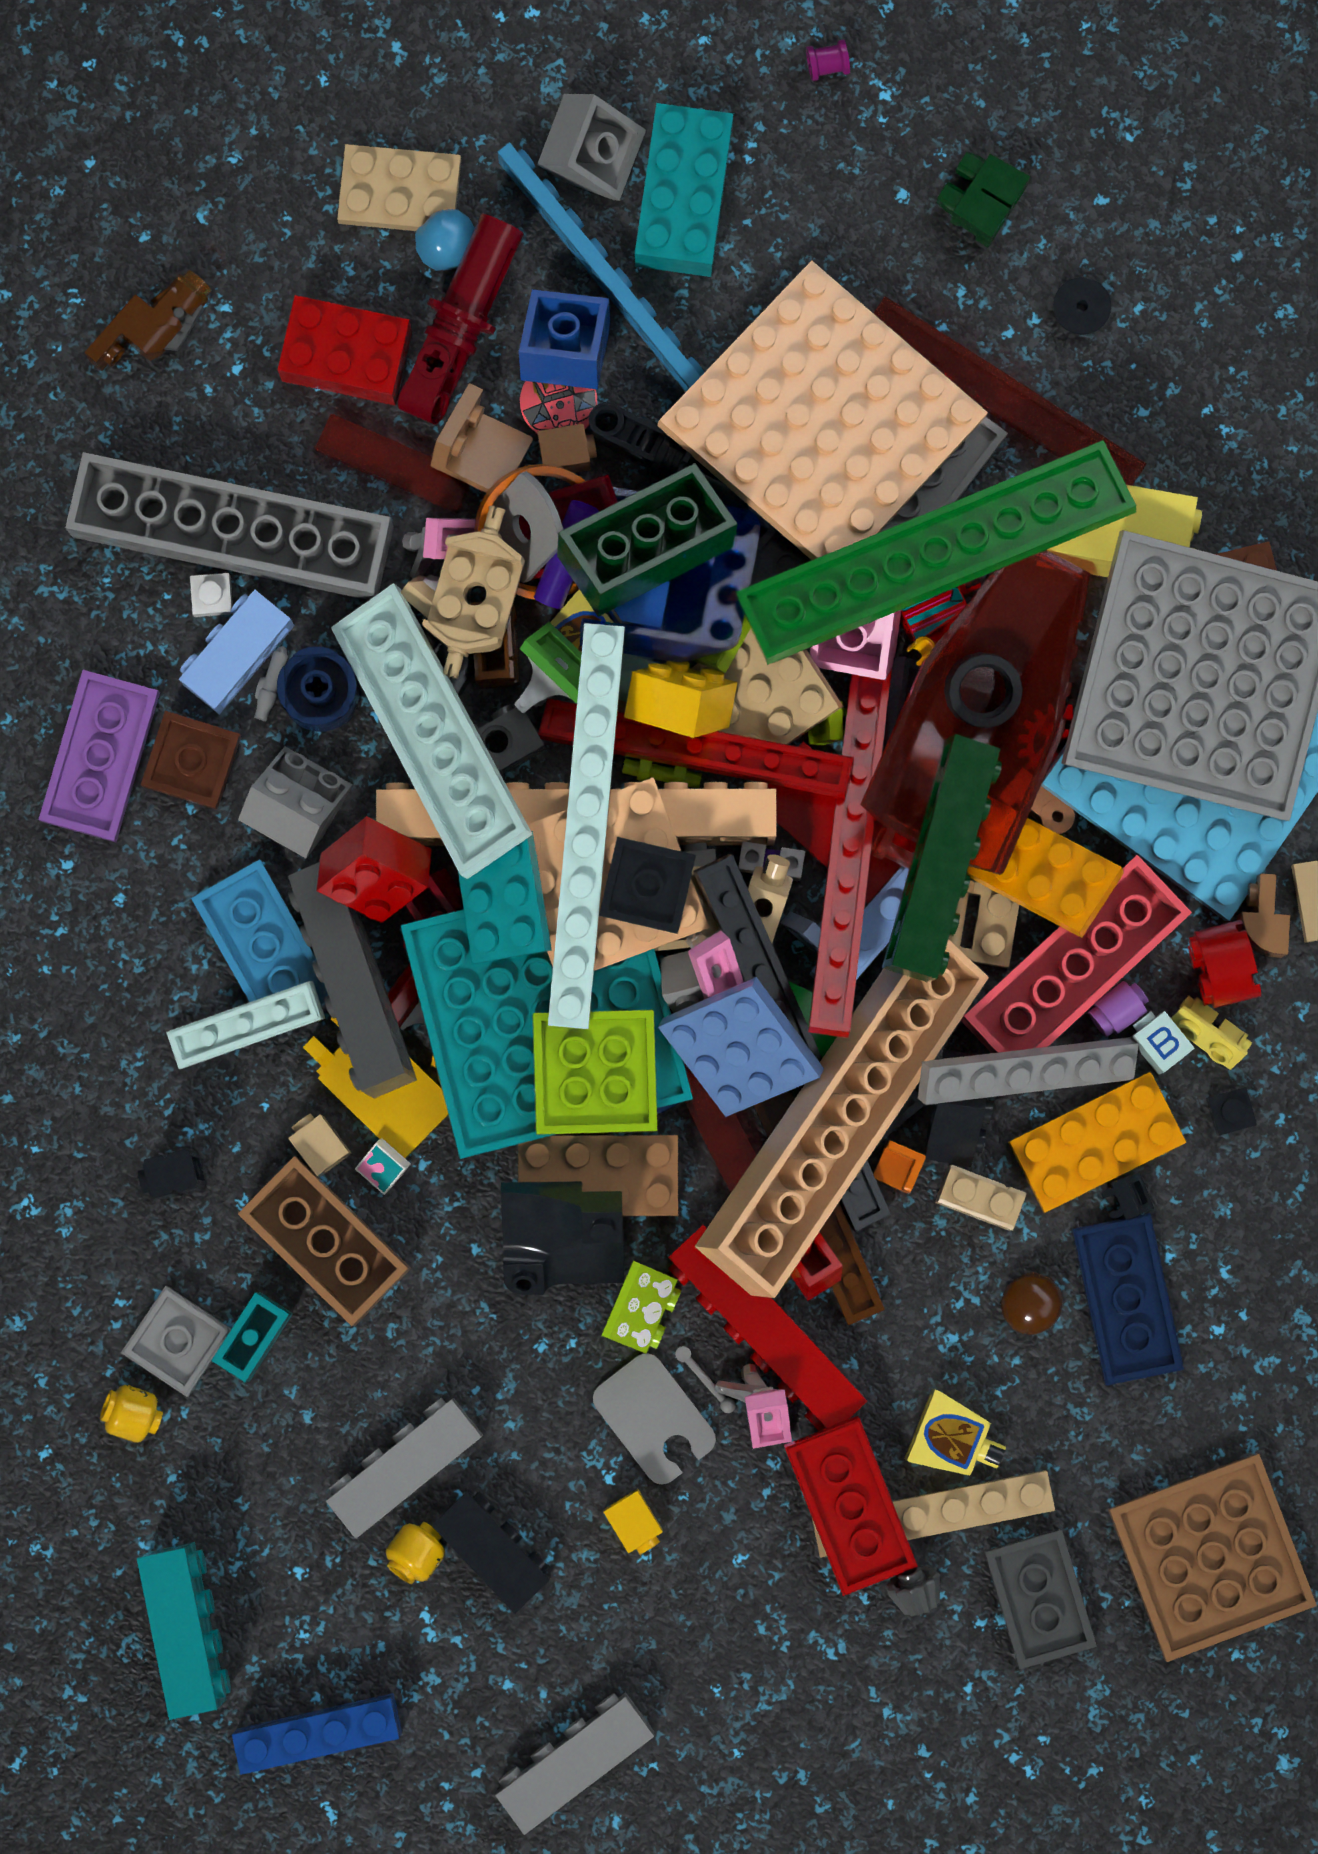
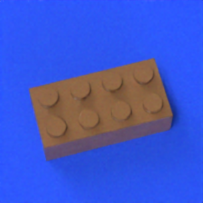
(636, 1165)
(324, 1241)

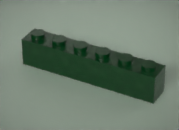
(942, 858)

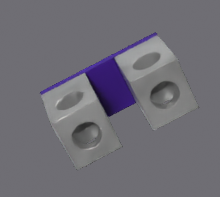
(756, 855)

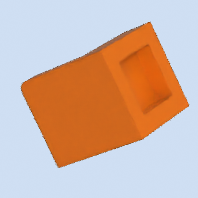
(898, 1166)

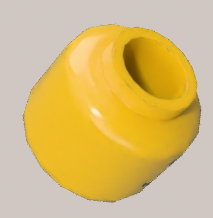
(130, 1413)
(415, 1552)

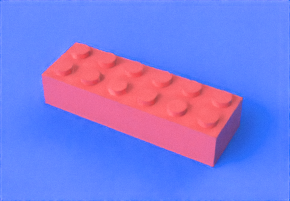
(1074, 972)

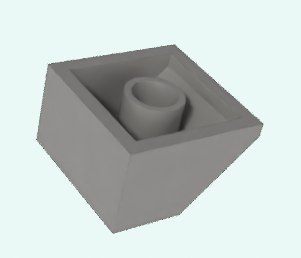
(591, 145)

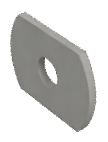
(530, 499)

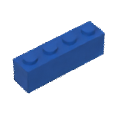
(317, 1733)

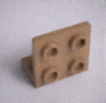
(477, 446)

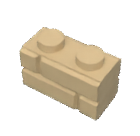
(980, 1197)

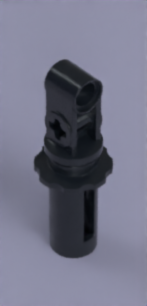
(651, 447)

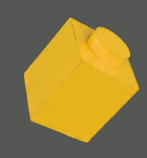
(634, 1522)

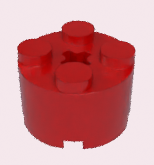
(1225, 964)

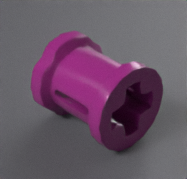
(828, 60)

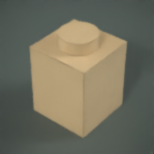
(318, 1144)

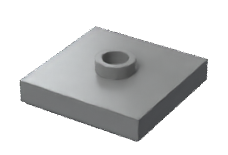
(176, 1341)

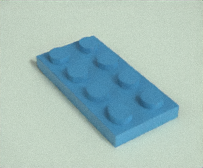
(257, 934)

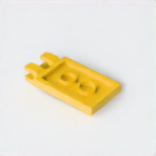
(399, 1116)

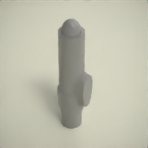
(267, 686)

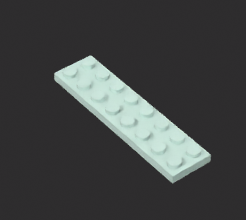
(431, 732)

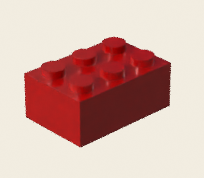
(345, 350)

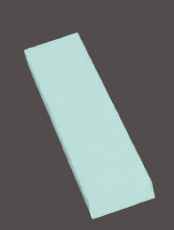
(245, 1025)

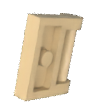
(993, 927)

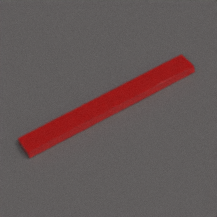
(714, 753)

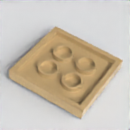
(779, 698)

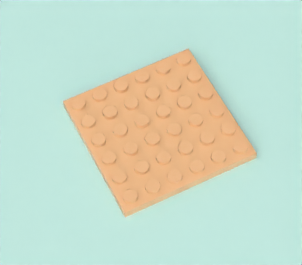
(822, 417)

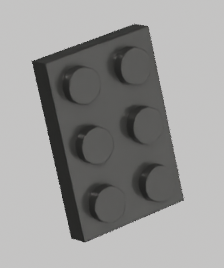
(1040, 1598)

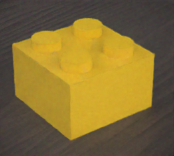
(681, 698)

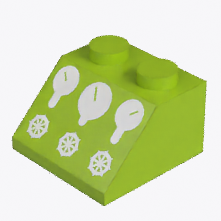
(641, 1307)

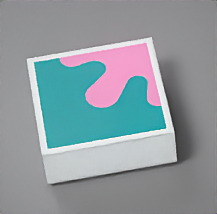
(382, 1166)

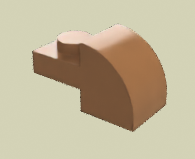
(1265, 930)

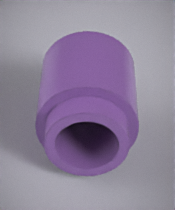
(1118, 1008)

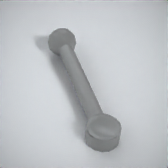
(683, 1354)

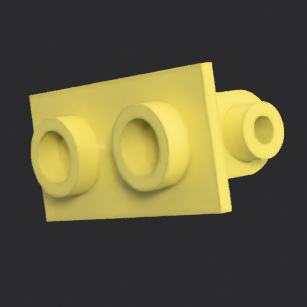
(1224, 1044)

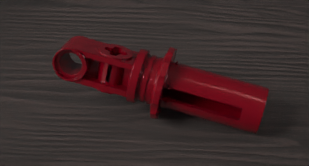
(460, 319)

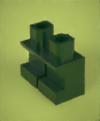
(989, 198)

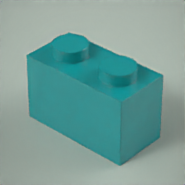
(252, 1337)

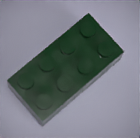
(646, 539)

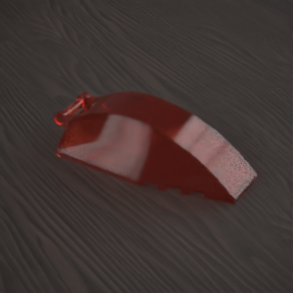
(1030, 620)

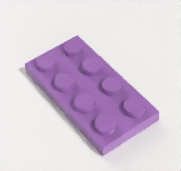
(99, 756)

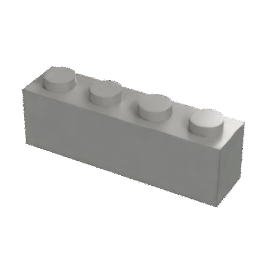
(404, 1467)
(573, 1763)

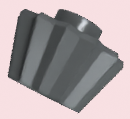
(915, 1590)

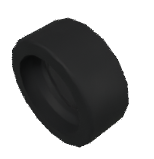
(1012, 695)

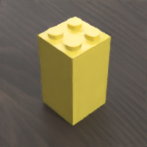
(1157, 515)

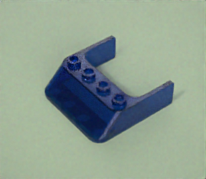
(702, 603)

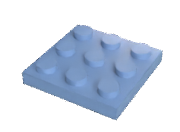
(741, 1047)

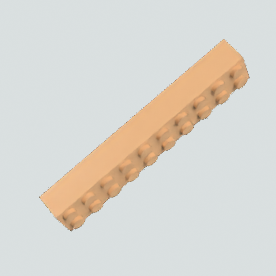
(696, 815)
(836, 1124)

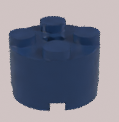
(300, 676)

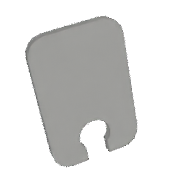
(646, 1409)

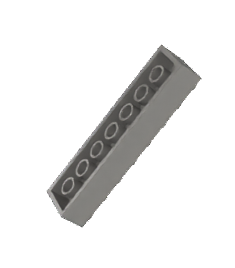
(229, 526)

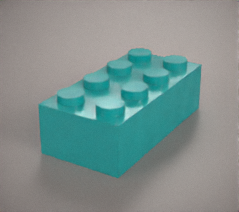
(683, 190)
(183, 1630)

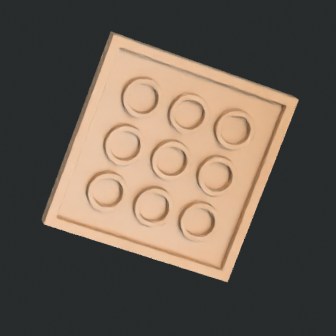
(635, 815)

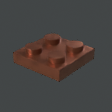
(191, 760)

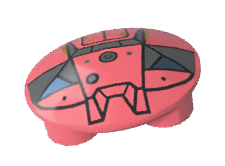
(555, 406)

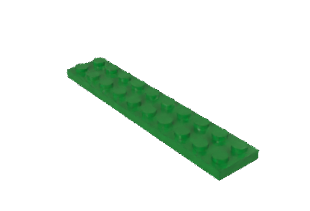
(936, 552)

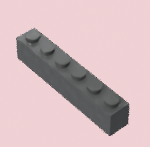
(353, 988)

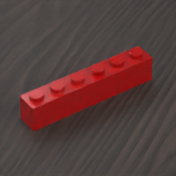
(773, 1336)

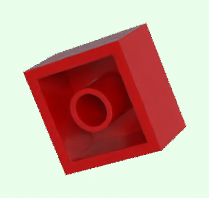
(374, 870)

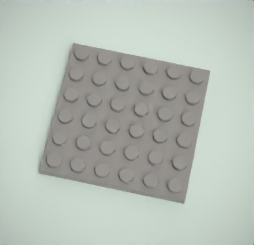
(1200, 677)

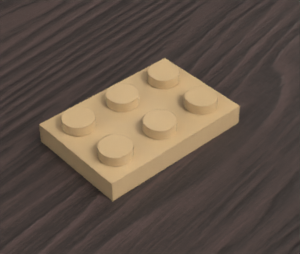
(396, 186)

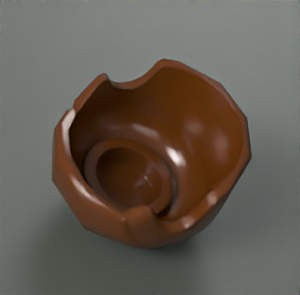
(1032, 1303)

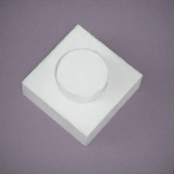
(211, 595)

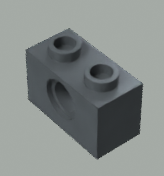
(521, 735)

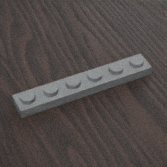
(1027, 1070)

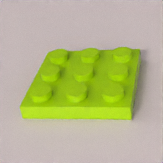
(596, 1075)

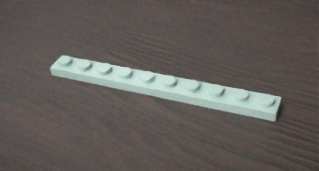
(586, 826)

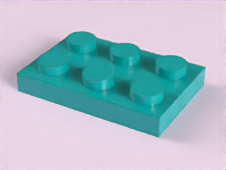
(506, 907)

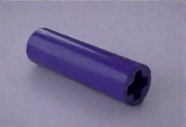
(555, 580)

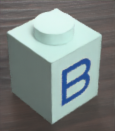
(1160, 1041)

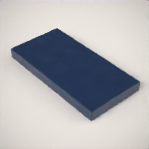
(1127, 1299)

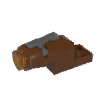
(152, 327)

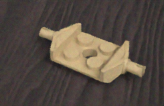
(471, 562)

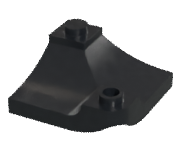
(560, 1236)

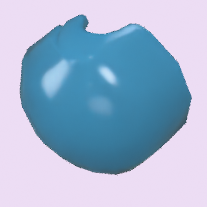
(444, 239)

